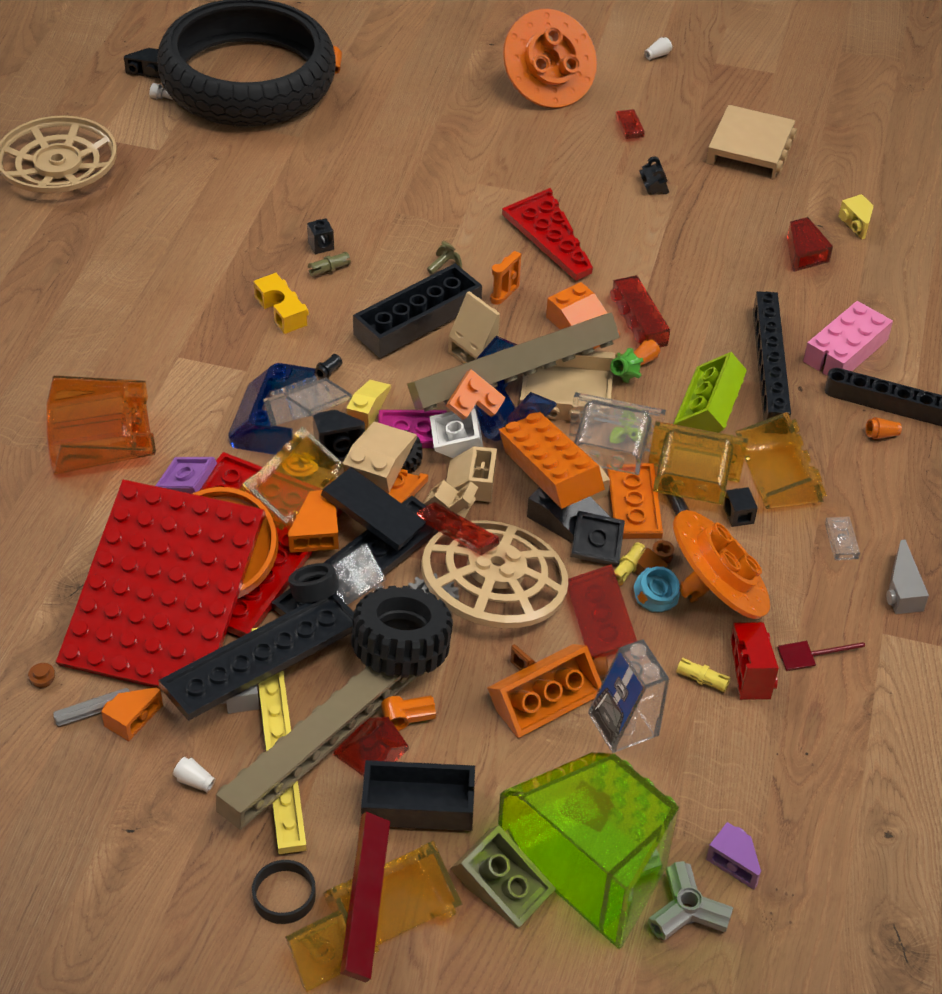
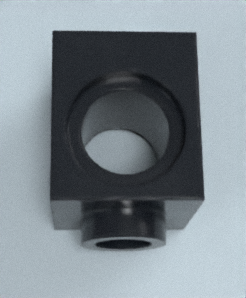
(320, 236)
(740, 507)

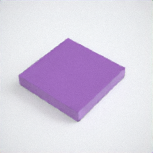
(187, 474)

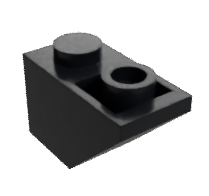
(142, 63)

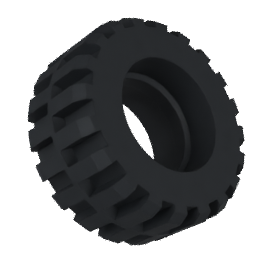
(401, 631)

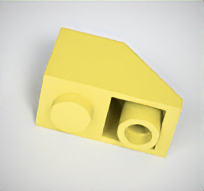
(856, 214)

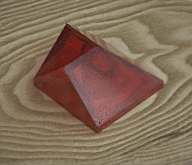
(373, 741)

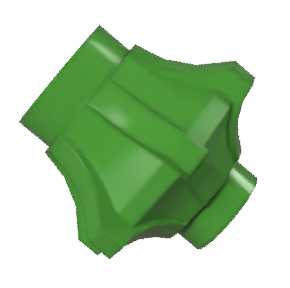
(626, 365)

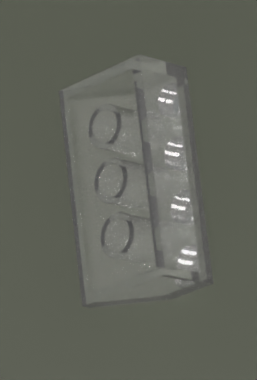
(304, 399)

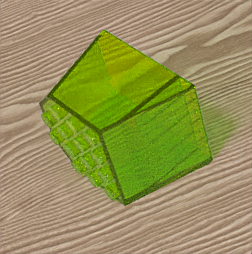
(595, 836)

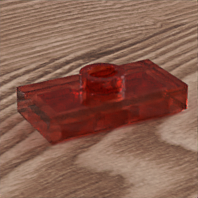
(629, 124)

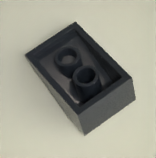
(560, 521)

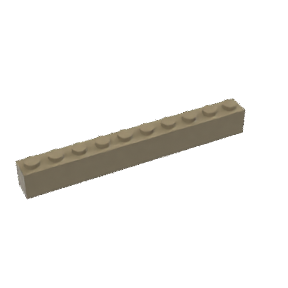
(517, 359)
(305, 745)

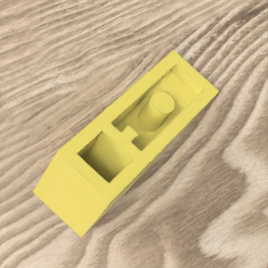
(368, 401)

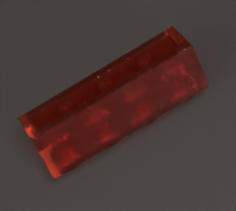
(639, 311)

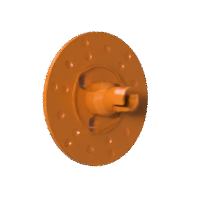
(539, 65)
(719, 566)

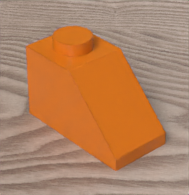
(131, 711)

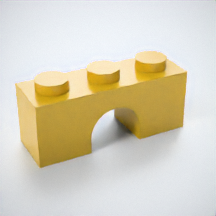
(288, 310)

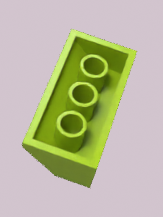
(712, 394)

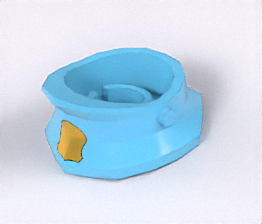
(657, 589)

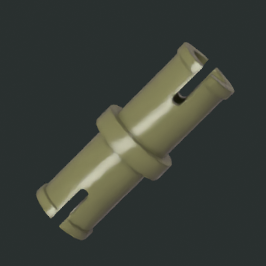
(329, 263)

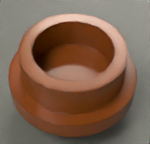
(41, 675)

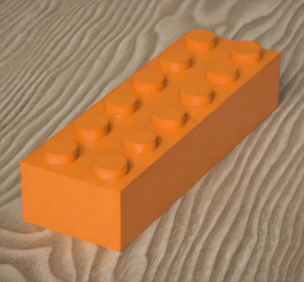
(551, 459)

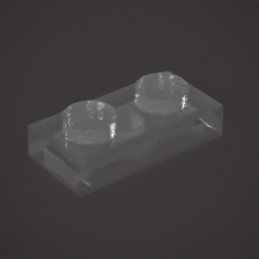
(842, 538)

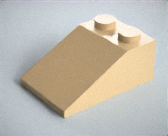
(380, 454)

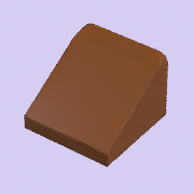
(649, 559)
(520, 658)

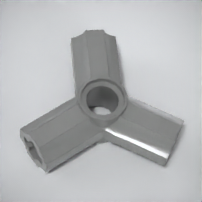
(685, 891)

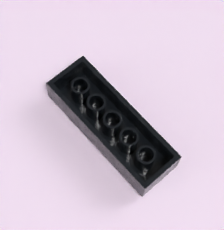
(414, 310)

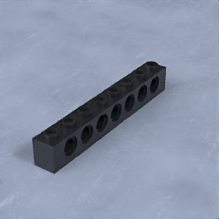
(770, 355)

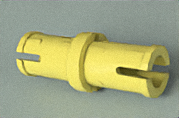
(628, 563)
(703, 675)

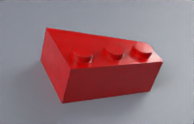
(753, 660)

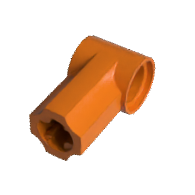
(408, 711)

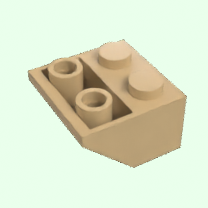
(474, 466)

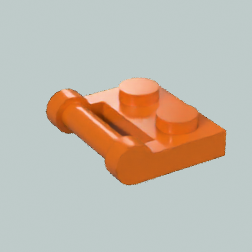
(506, 277)

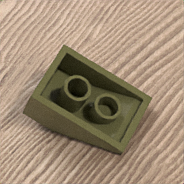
(503, 876)

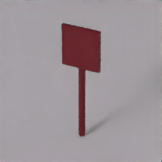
(799, 655)

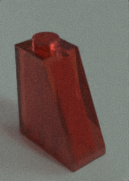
(807, 245)

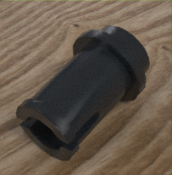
(324, 369)

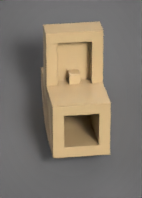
(450, 498)

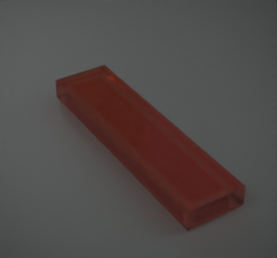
(458, 528)

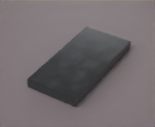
(373, 508)

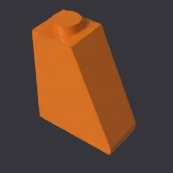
(314, 525)

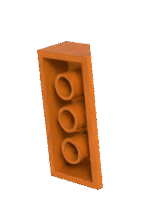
(546, 689)

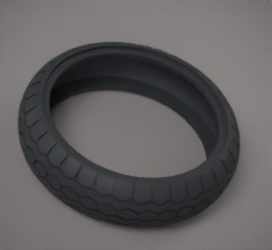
(246, 101)

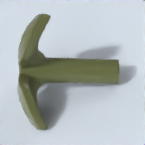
(446, 252)

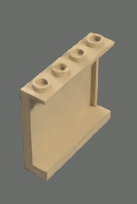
(752, 138)
(583, 374)

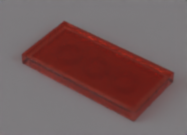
(601, 611)

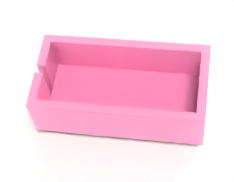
(848, 339)

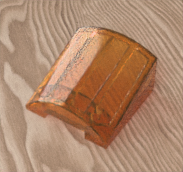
(96, 422)

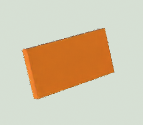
(636, 503)

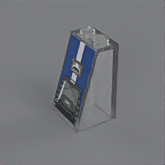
(630, 698)

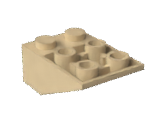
(473, 329)

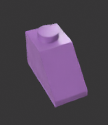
(735, 854)

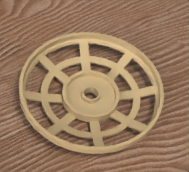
(46, 157)
(506, 576)

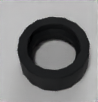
(313, 582)

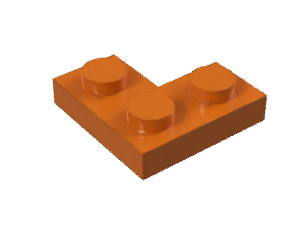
(474, 391)

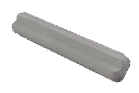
(84, 708)

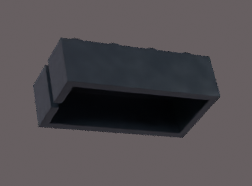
(420, 794)

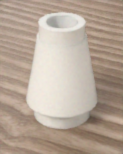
(659, 48)
(193, 774)

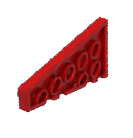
(550, 231)

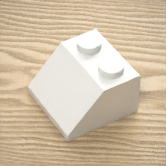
(455, 435)

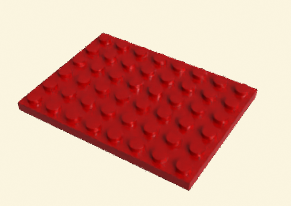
(160, 584)

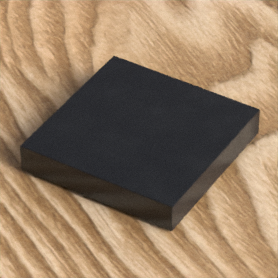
(597, 538)

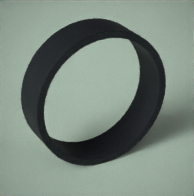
(278, 866)

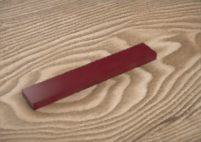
(365, 898)

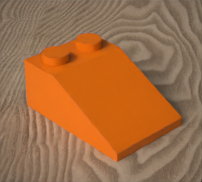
(573, 306)

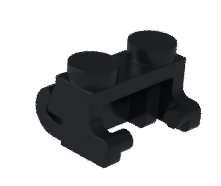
(655, 176)

